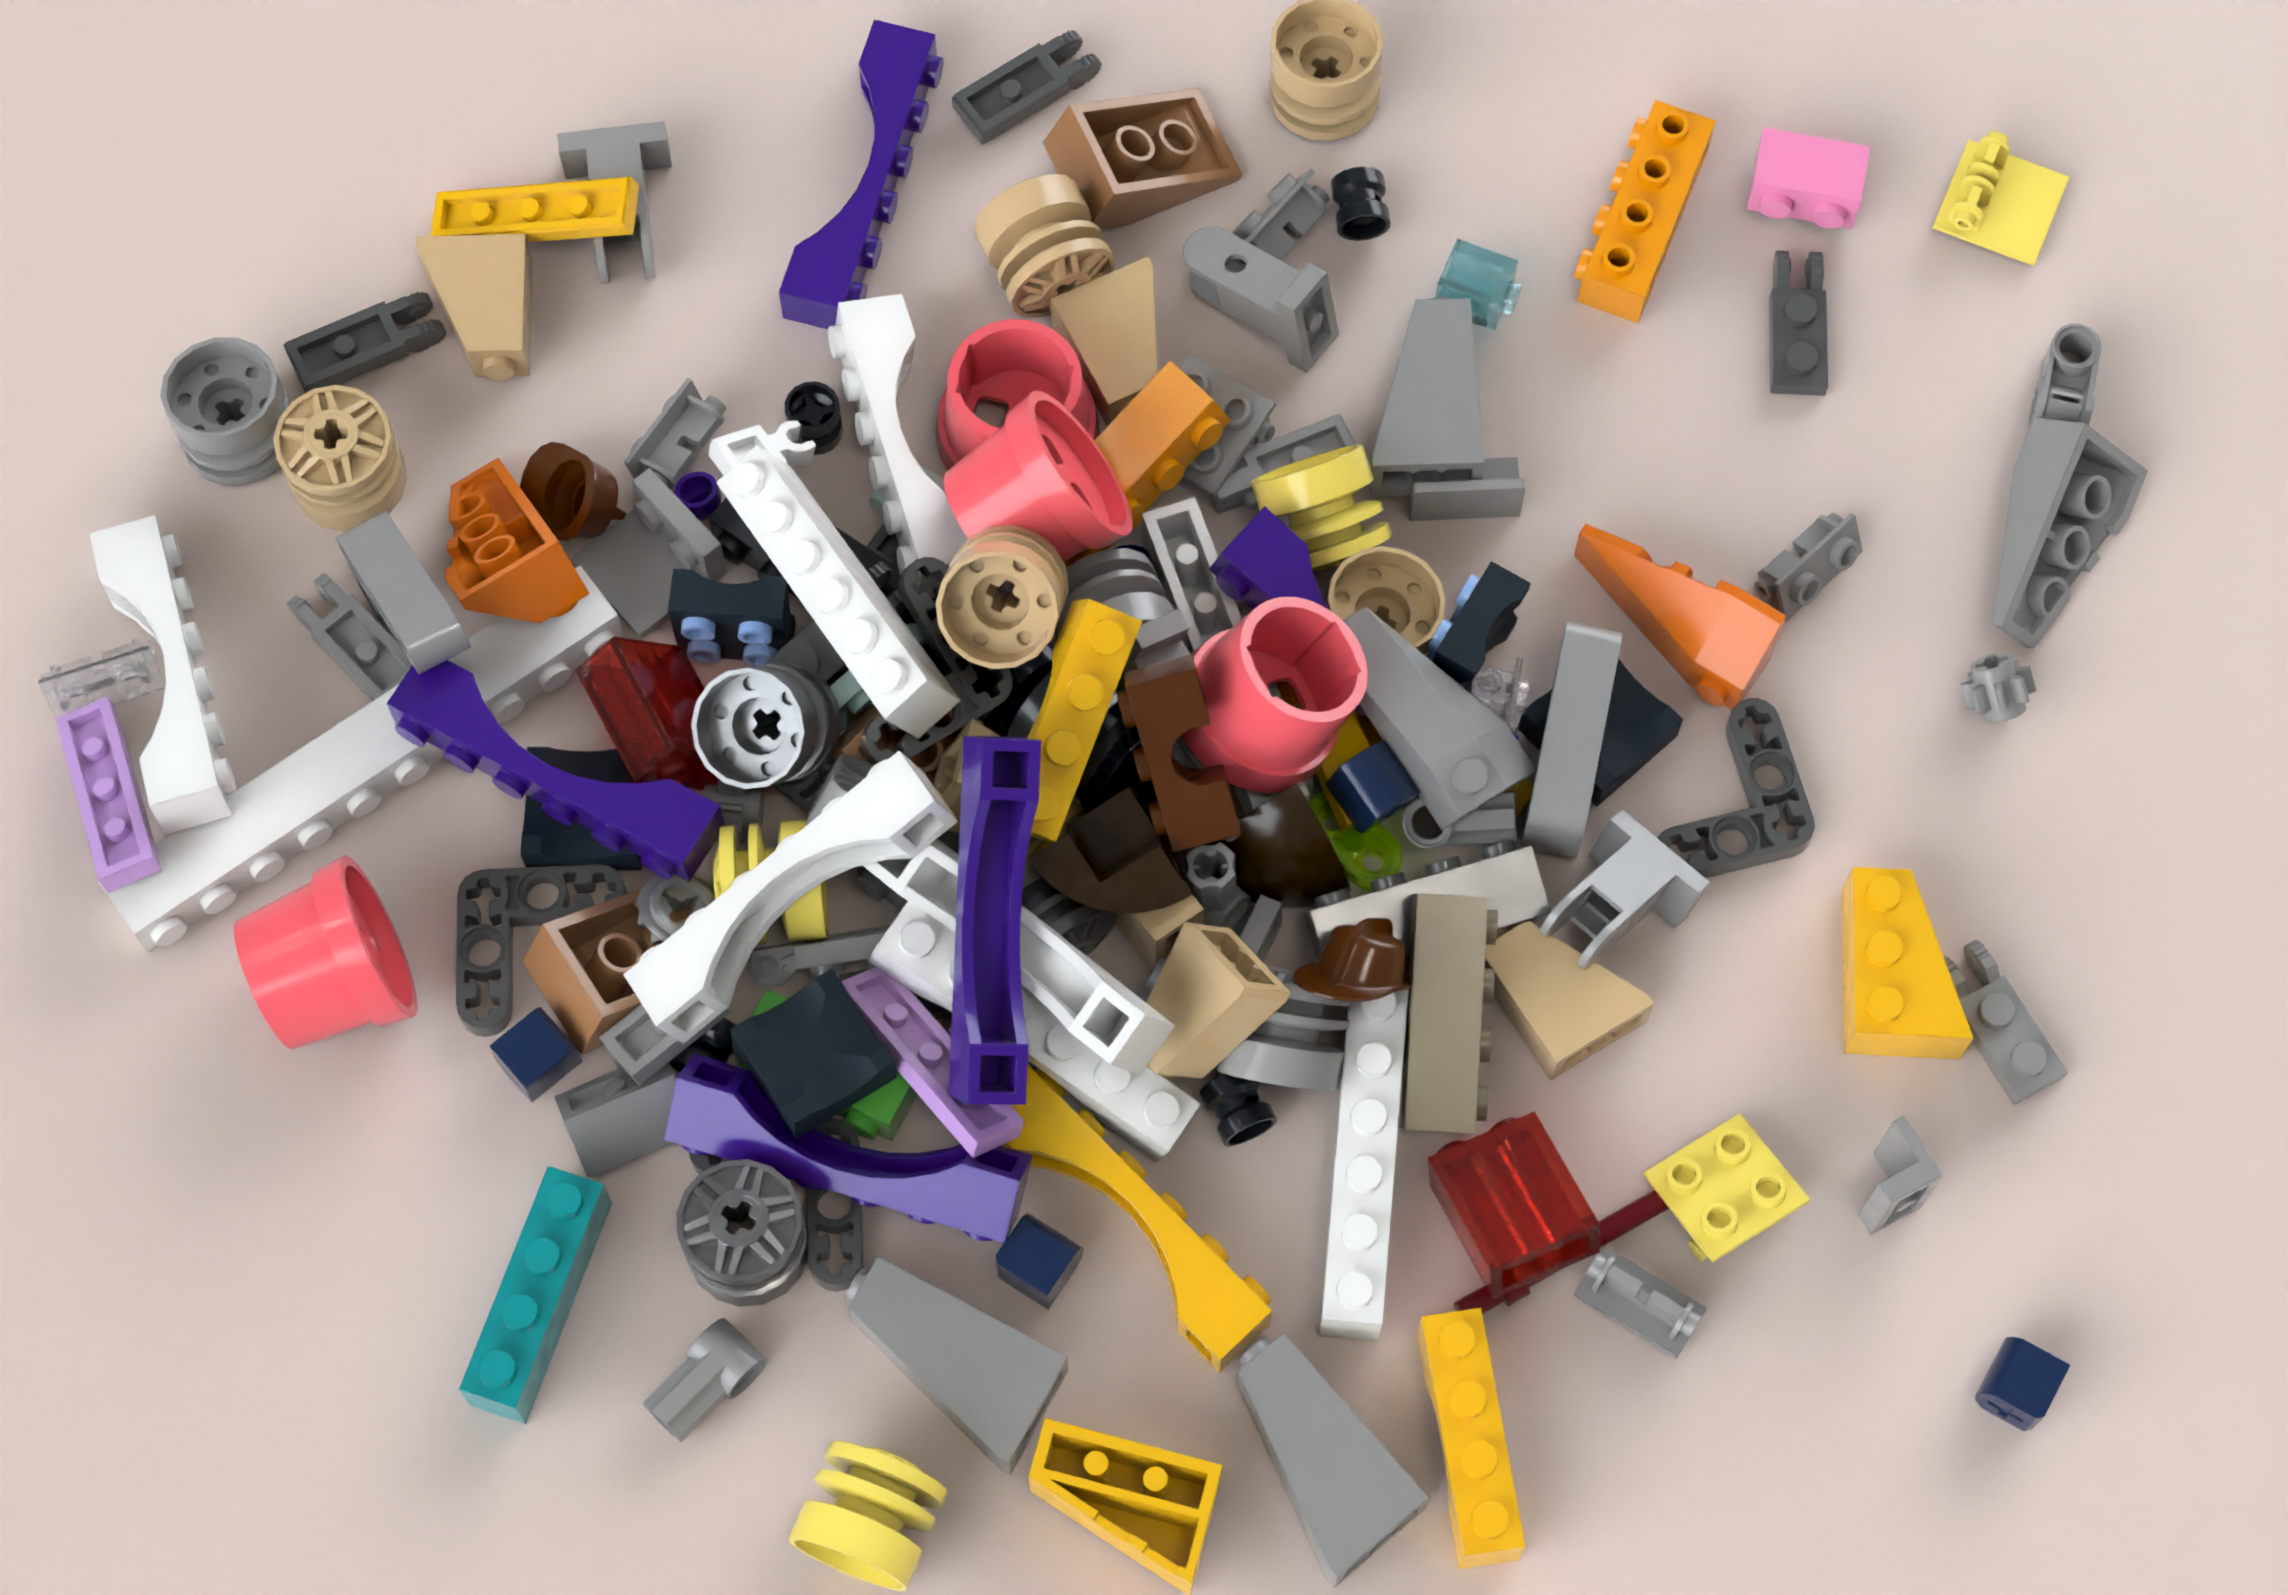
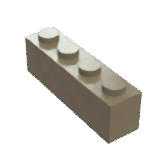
(1446, 1013)

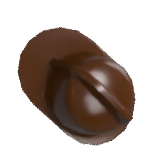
(571, 492)
(1357, 963)

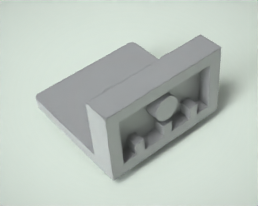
(637, 555)

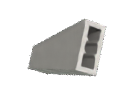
(1433, 404)
(965, 1361)
(1330, 1463)

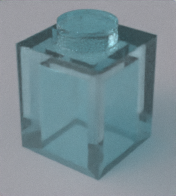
(1483, 278)

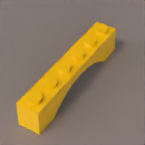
(1212, 1303)

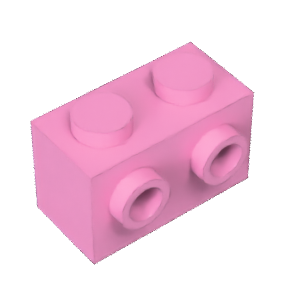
(1808, 178)

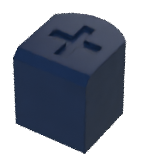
(1372, 787)
(535, 1054)
(1037, 1260)
(2021, 1383)

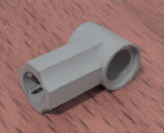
(1488, 824)
(1213, 883)
(717, 1367)

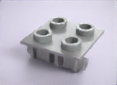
(1248, 424)

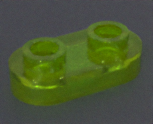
(1355, 847)

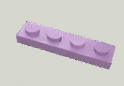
(108, 794)
(924, 1061)

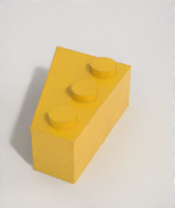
(1895, 973)
(1130, 1495)

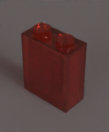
(647, 706)
(1513, 1204)

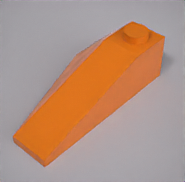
(505, 552)
(1708, 634)

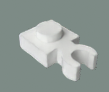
(731, 448)

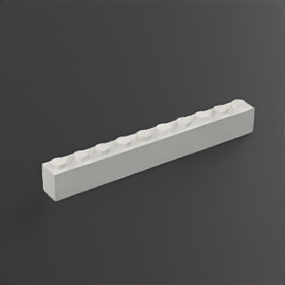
(347, 774)

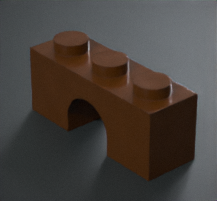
(1191, 803)

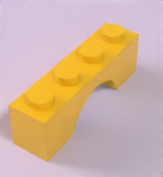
(1080, 689)
(1472, 1438)

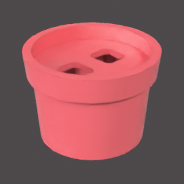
(1004, 366)
(1041, 477)
(1260, 736)
(325, 958)

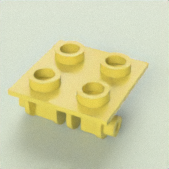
(2000, 200)
(1725, 1188)

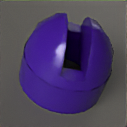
(699, 494)

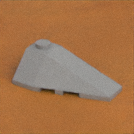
(2062, 505)
(1434, 726)

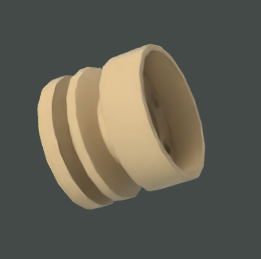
(1325, 68)
(1041, 242)
(339, 456)
(1395, 588)
(991, 626)

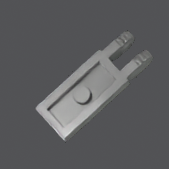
(354, 639)
(2004, 1028)

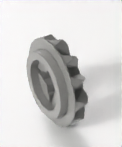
(662, 896)

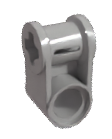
(2067, 388)

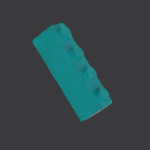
(536, 1295)

